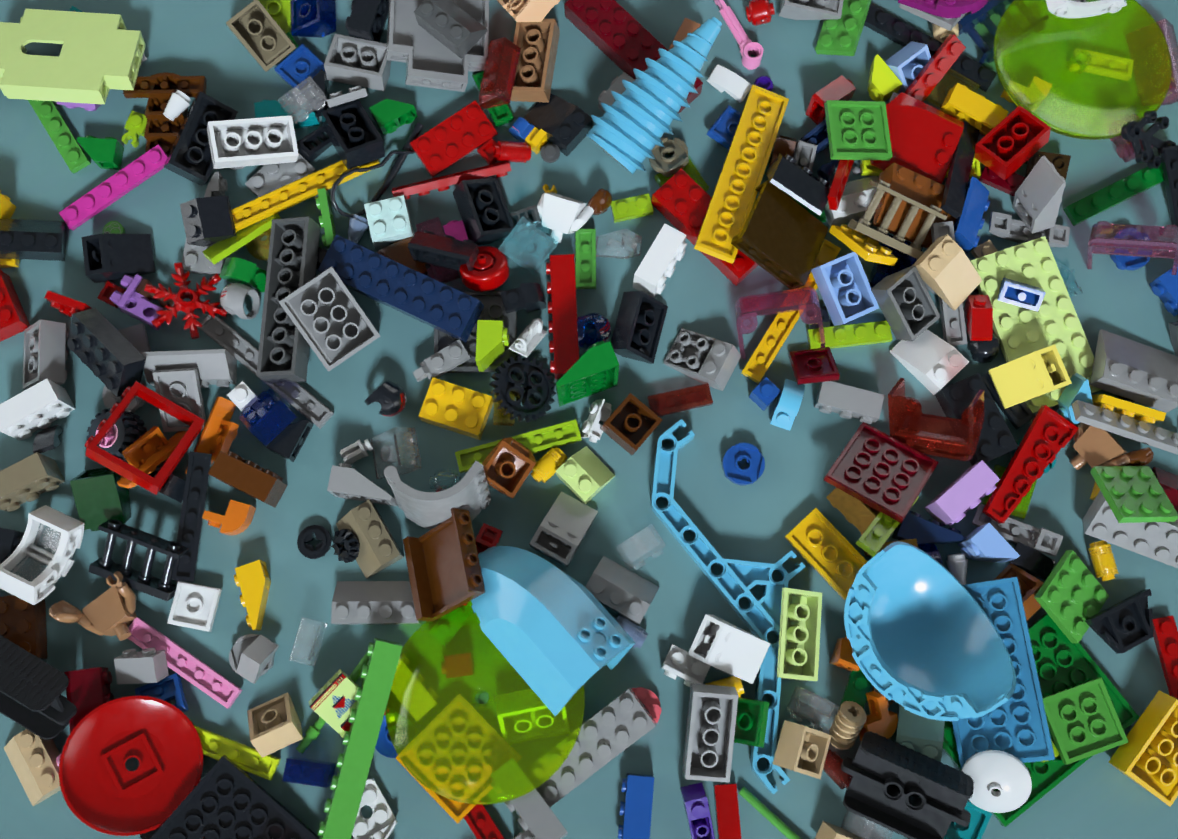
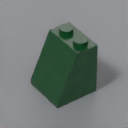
(100, 497)

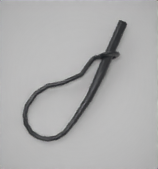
(393, 172)

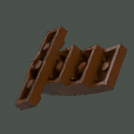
(158, 90)

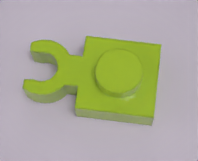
(135, 126)

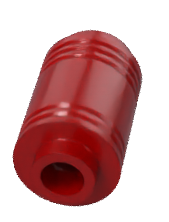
(512, 151)

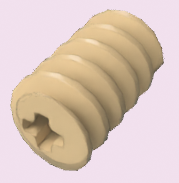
(847, 725)

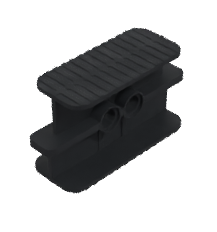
(33, 692)
(885, 762)

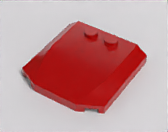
(921, 137)

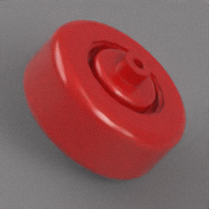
(489, 270)

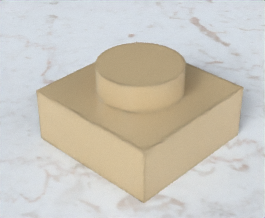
(984, 249)

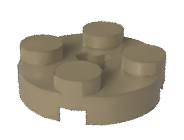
(671, 165)

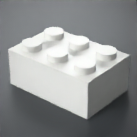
(660, 261)
(34, 409)

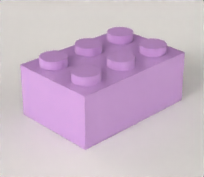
(963, 494)

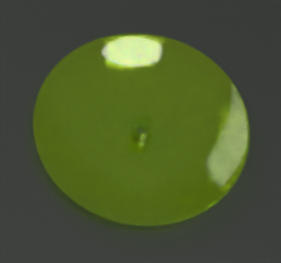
(1082, 72)
(469, 747)

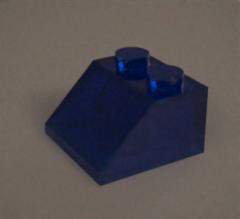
(313, 18)

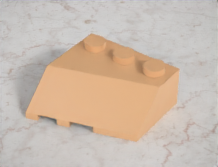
(528, 9)

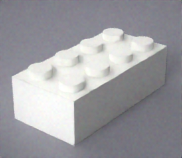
(252, 142)

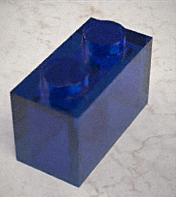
(308, 772)

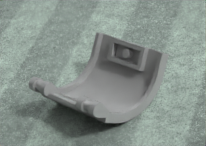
(434, 508)

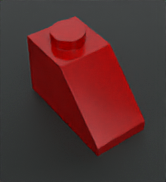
(979, 317)

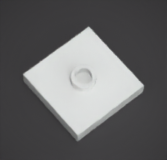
(194, 606)

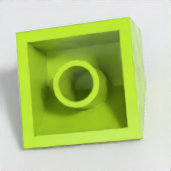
(490, 342)

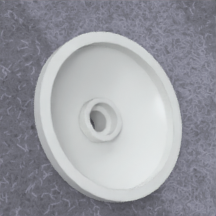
(998, 771)

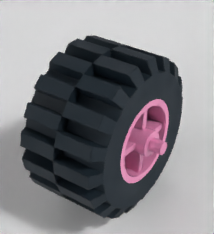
(123, 433)

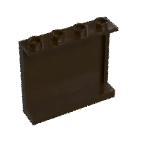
(781, 236)

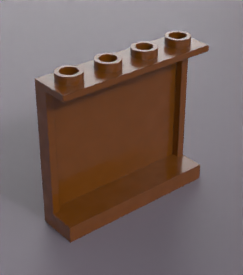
(444, 567)

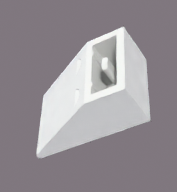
(729, 648)

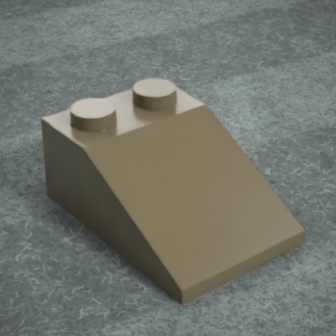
(260, 35)

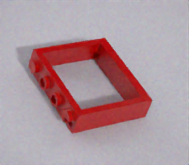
(127, 470)

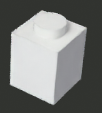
(242, 396)

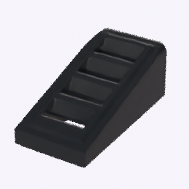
(310, 152)

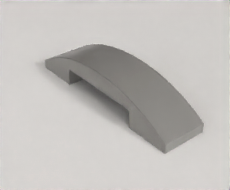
(1015, 230)
(1016, 531)

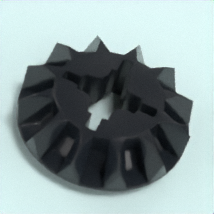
(307, 535)
(350, 543)

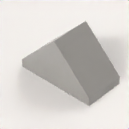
(255, 658)

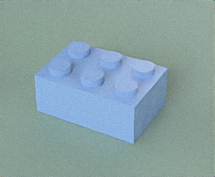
(844, 288)

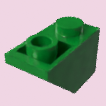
(392, 114)
(104, 152)

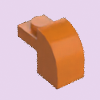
(236, 519)
(880, 718)

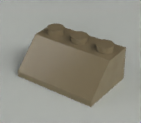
(375, 541)

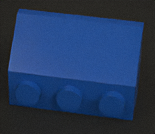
(972, 219)

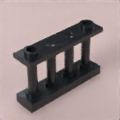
(135, 579)

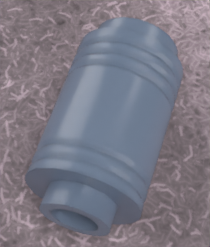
(633, 630)

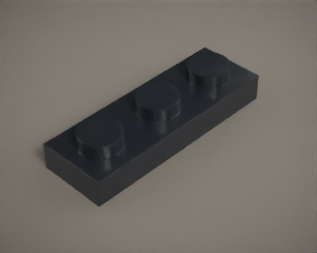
(1017, 414)

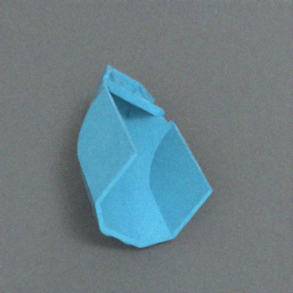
(546, 624)

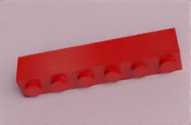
(563, 312)

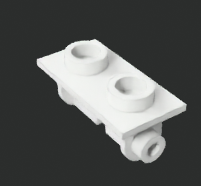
(529, 338)
(599, 411)

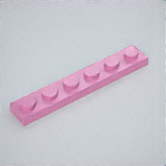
(185, 663)

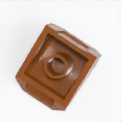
(508, 466)

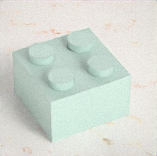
(388, 221)

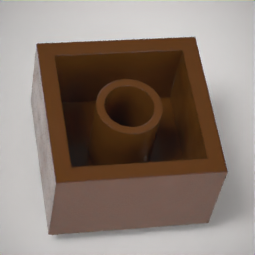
(631, 424)

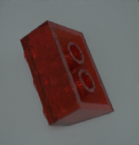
(499, 73)

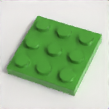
(858, 130)
(1134, 494)
(1071, 596)
(1083, 721)

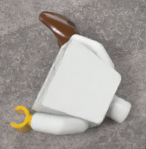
(567, 214)

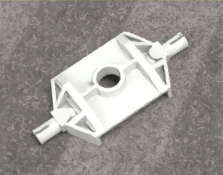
(382, 820)

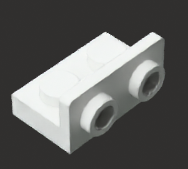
(684, 666)

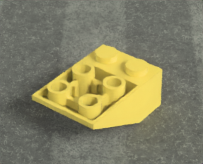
(1030, 376)

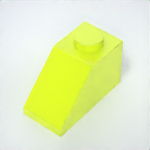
(882, 81)

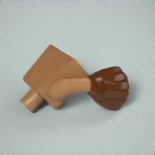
(1102, 449)

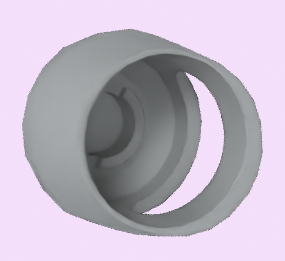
(233, 299)

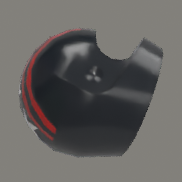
(390, 397)

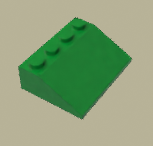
(589, 375)

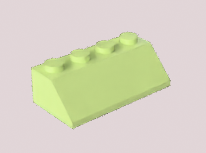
(799, 635)

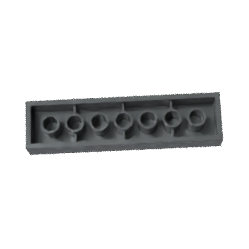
(290, 265)

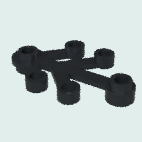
(1133, 133)

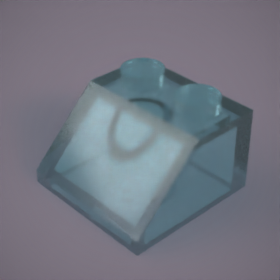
(528, 245)

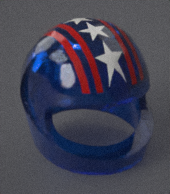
(592, 329)

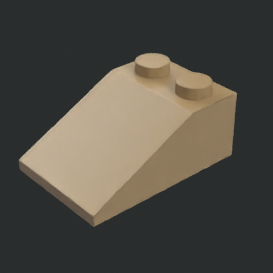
(948, 271)

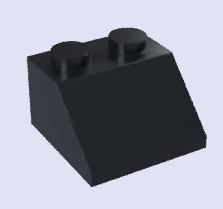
(207, 220)

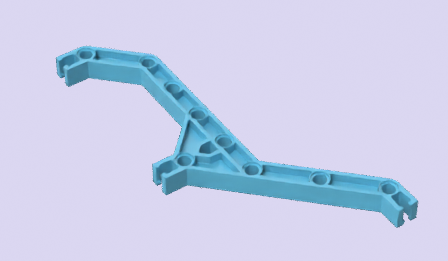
(732, 583)

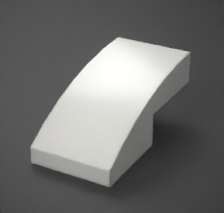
(730, 82)

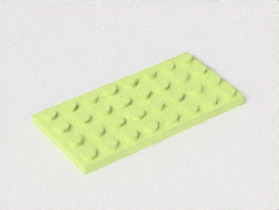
(1025, 330)

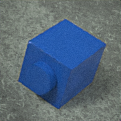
(765, 393)

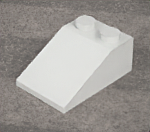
(930, 360)

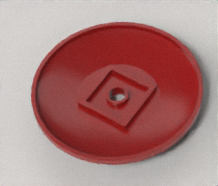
(95, 772)

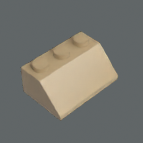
(35, 765)

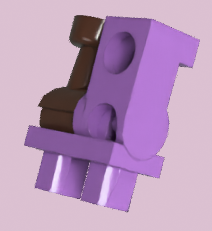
(136, 300)

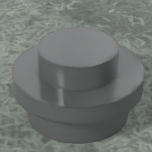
(550, 153)

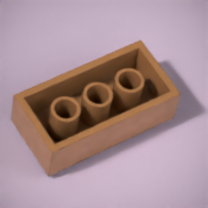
(536, 60)

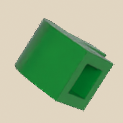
(243, 271)

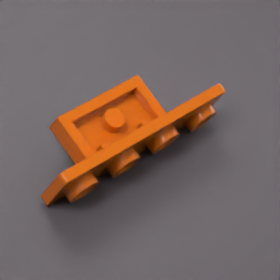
(218, 430)
(149, 452)

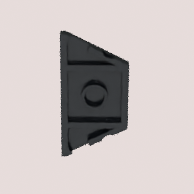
(1125, 623)

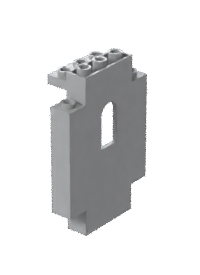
(426, 58)

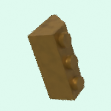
(854, 510)

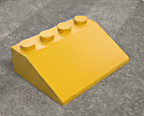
(1153, 749)

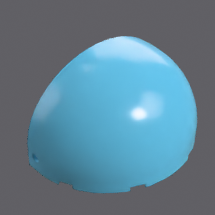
(925, 637)

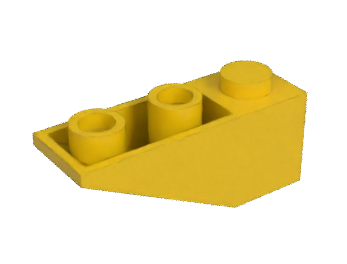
(255, 586)

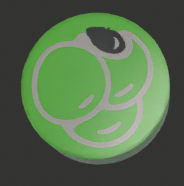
(113, 227)

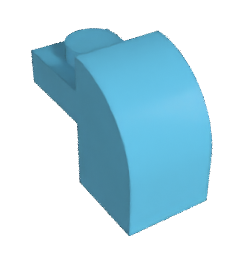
(788, 404)

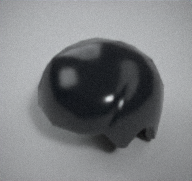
(984, 350)

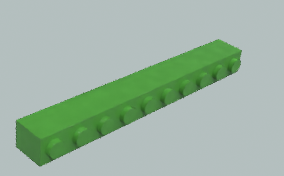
(360, 740)

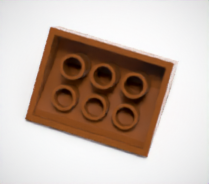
(916, 188)

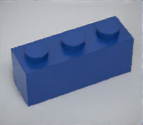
(637, 807)

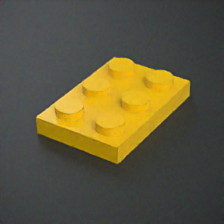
(863, 245)
(1128, 408)

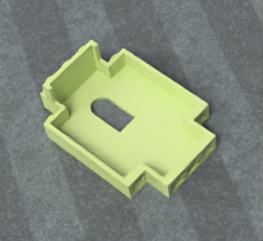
(93, 57)

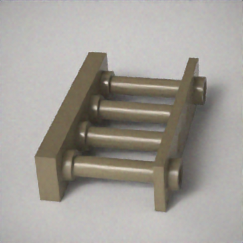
(881, 232)

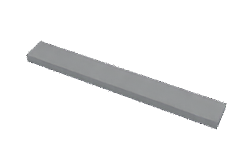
(248, 356)

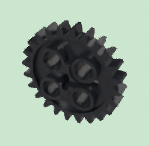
(539, 392)

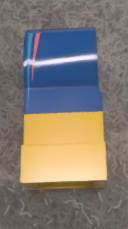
(526, 132)

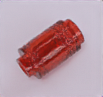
(833, 769)

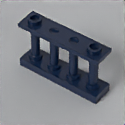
(967, 25)

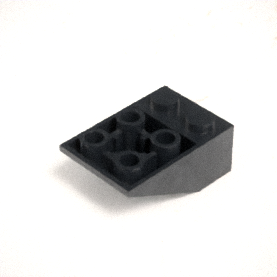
(114, 255)

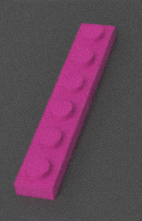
(114, 187)

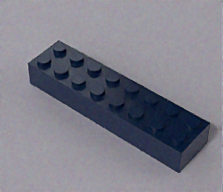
(403, 288)

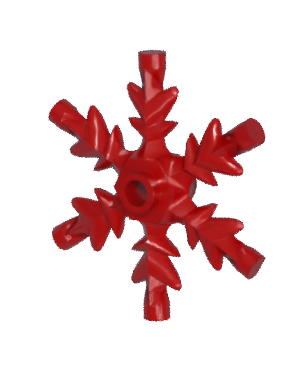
(183, 295)

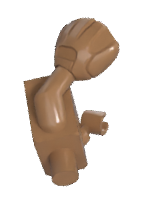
(106, 614)

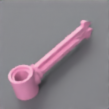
(746, 46)

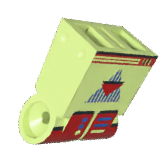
(335, 702)

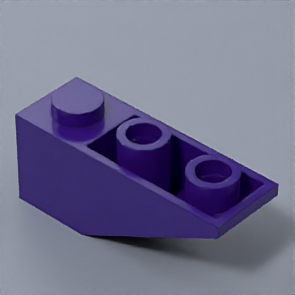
(697, 811)

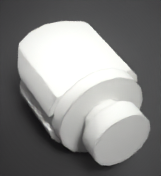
(356, 451)

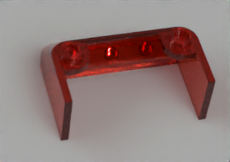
(934, 433)

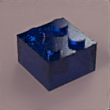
(267, 416)

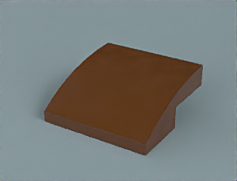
(400, 253)

